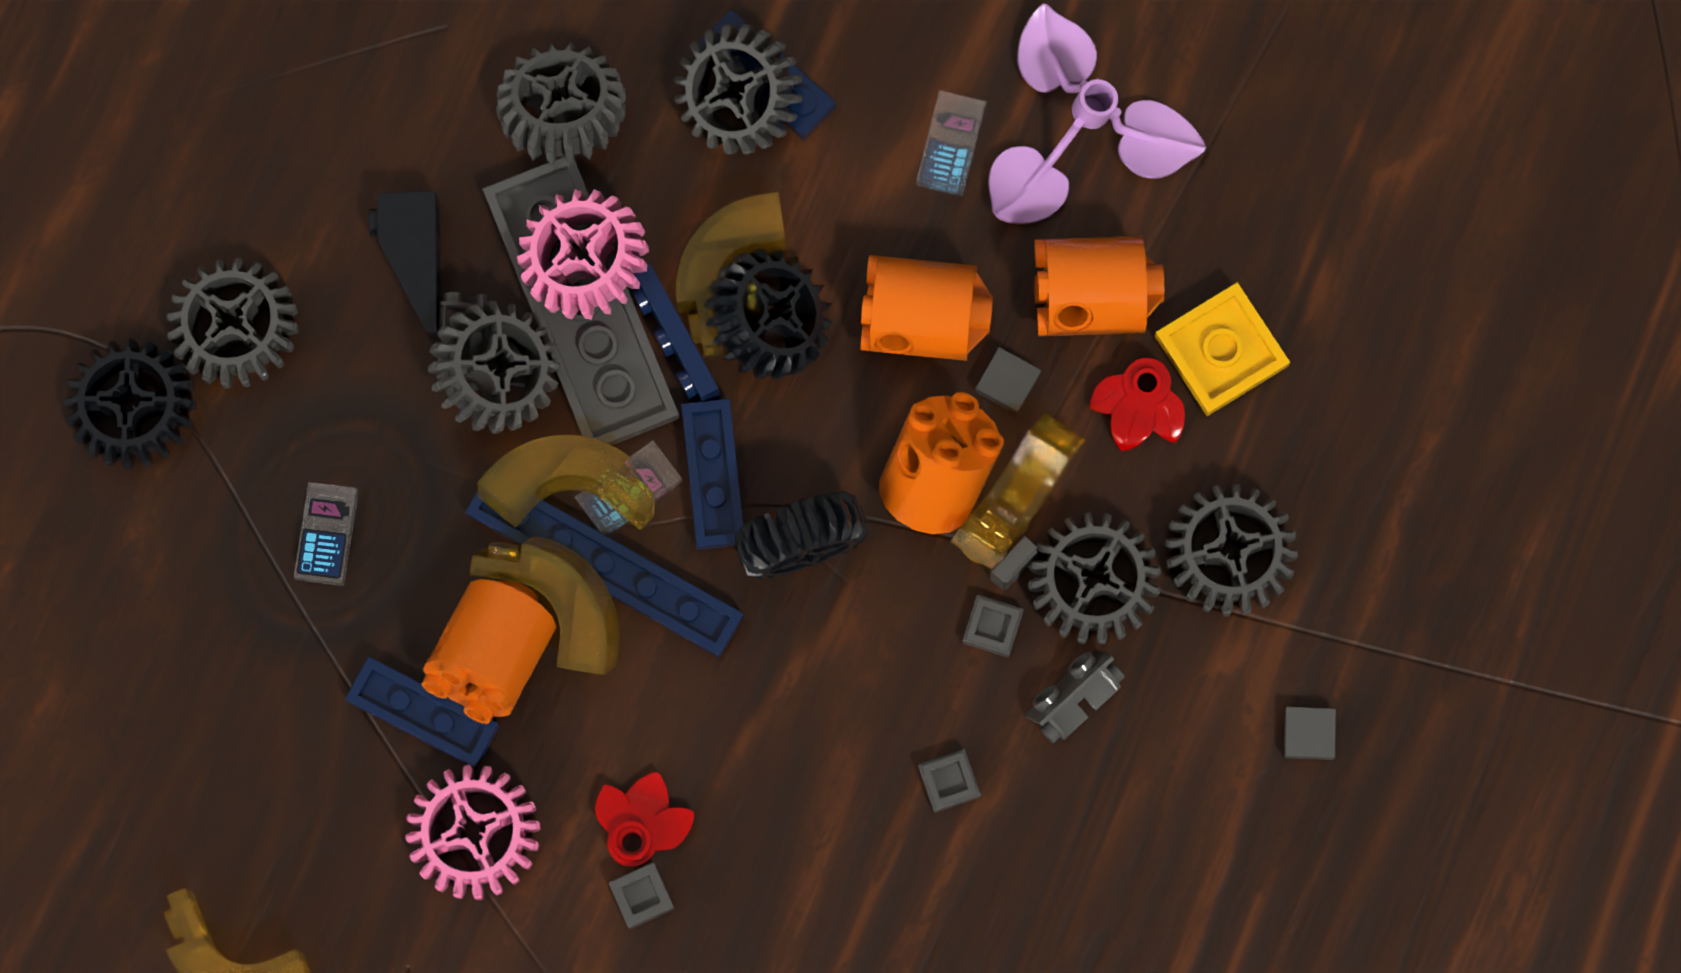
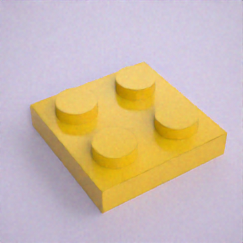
(1222, 349)

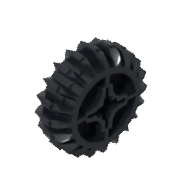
(743, 305)
(110, 402)
(801, 535)

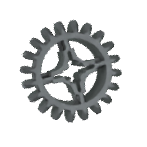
(727, 71)
(567, 118)
(243, 308)
(495, 329)
(1250, 543)
(1074, 566)

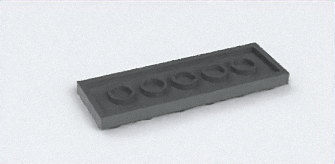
(604, 360)

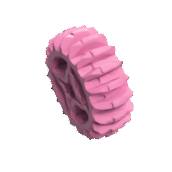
(551, 282)
(452, 840)

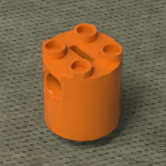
(1095, 285)
(924, 308)
(940, 463)
(489, 648)

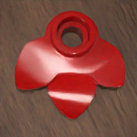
(1139, 411)
(642, 813)

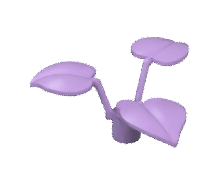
(1061, 53)

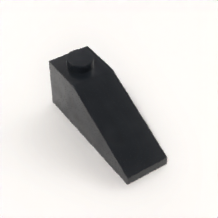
(411, 241)

